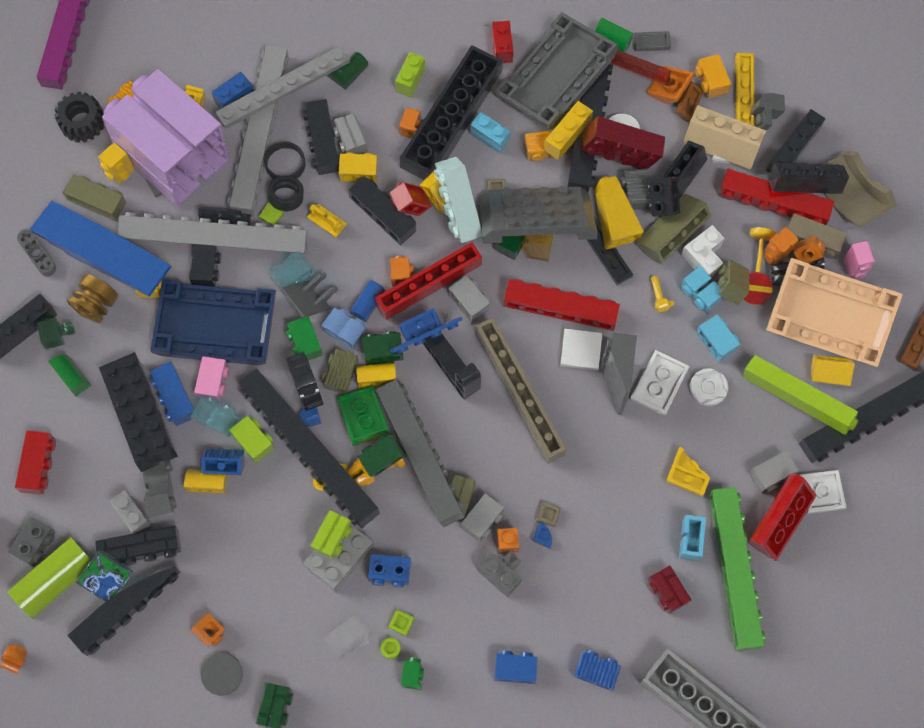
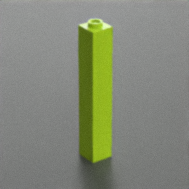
(801, 395)

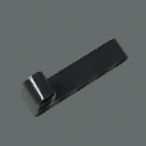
(463, 378)

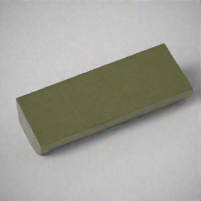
(672, 231)

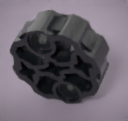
(304, 381)

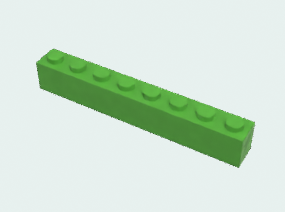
(736, 569)

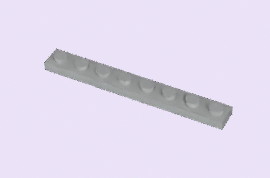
(282, 87)

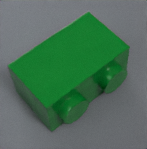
(304, 338)

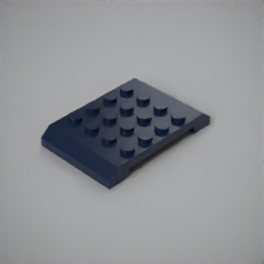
(213, 323)

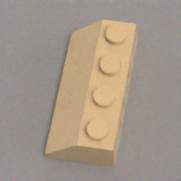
(725, 137)

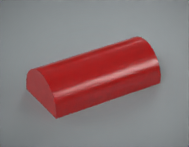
(783, 517)

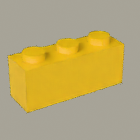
(568, 130)

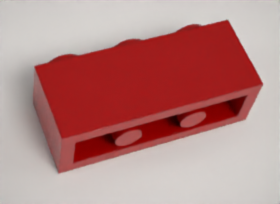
(35, 462)

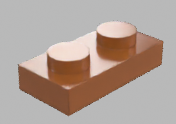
(689, 101)

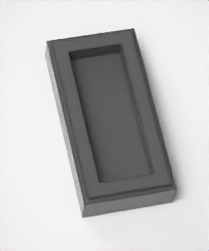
(652, 41)

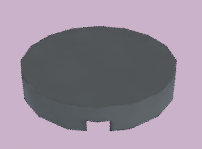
(221, 674)

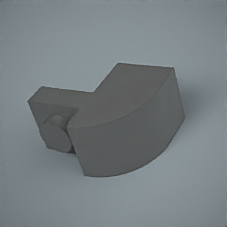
(768, 108)

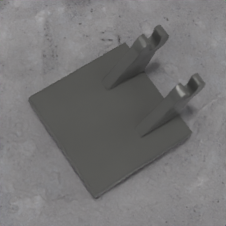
(306, 299)

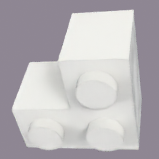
(701, 251)

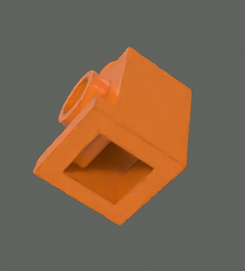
(410, 122)
(809, 249)
(208, 623)

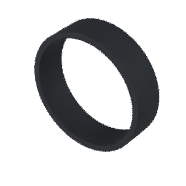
(281, 145)

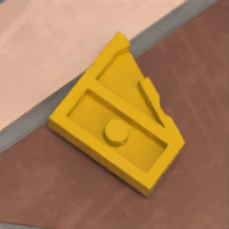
(687, 474)

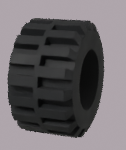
(73, 106)

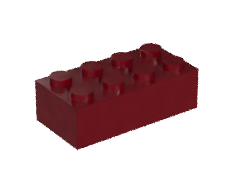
(622, 143)

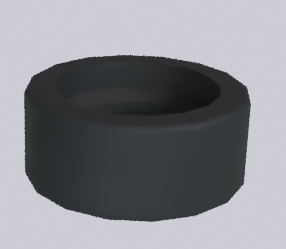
(285, 204)

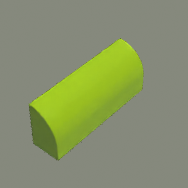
(50, 578)

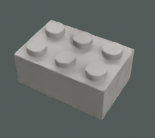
(336, 571)

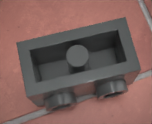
(32, 542)

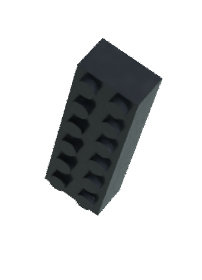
(138, 412)

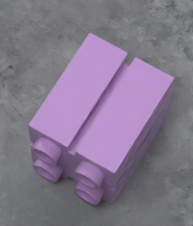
(166, 136)

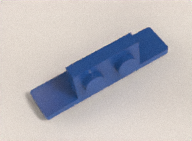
(420, 327)

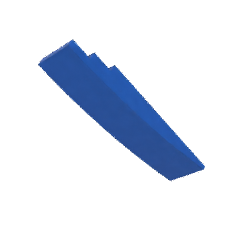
(100, 248)

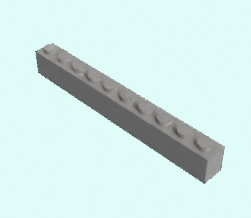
(257, 136)
(213, 234)

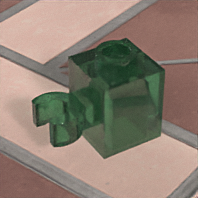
(52, 333)

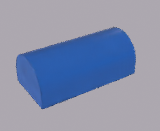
(366, 301)

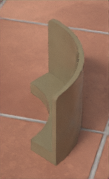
(862, 198)

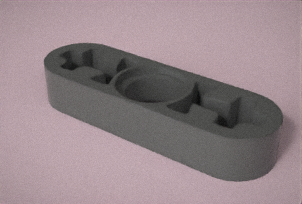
(36, 260)

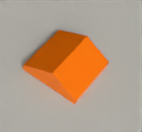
(673, 91)

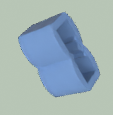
(344, 328)

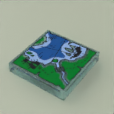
(104, 576)

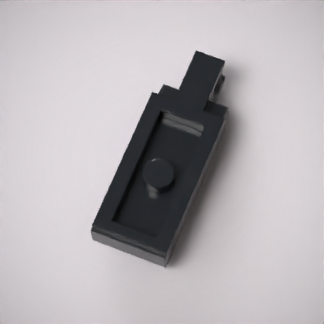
(216, 214)

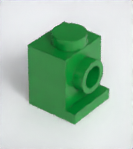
(412, 674)

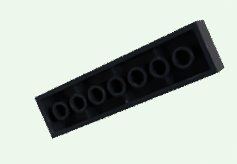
(451, 112)

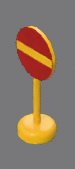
(759, 284)

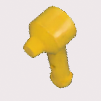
(662, 304)

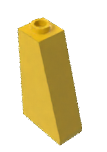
(615, 213)

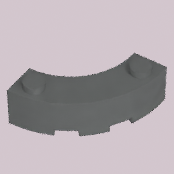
(160, 497)

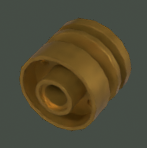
(91, 300)

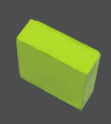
(271, 215)
(401, 623)

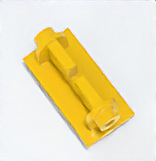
(326, 220)

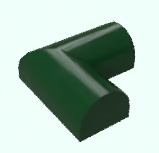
(347, 74)

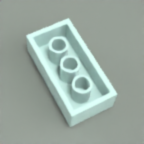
(458, 199)

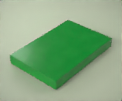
(363, 415)

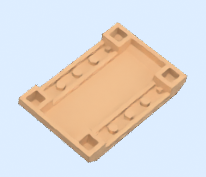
(834, 312)

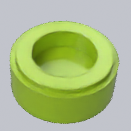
(390, 648)

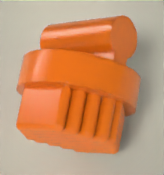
(13, 658)

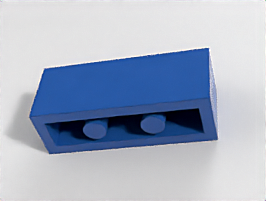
(171, 394)

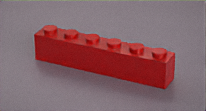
(758, 193)
(428, 281)
(561, 304)

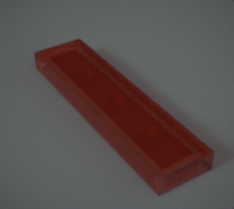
(642, 67)

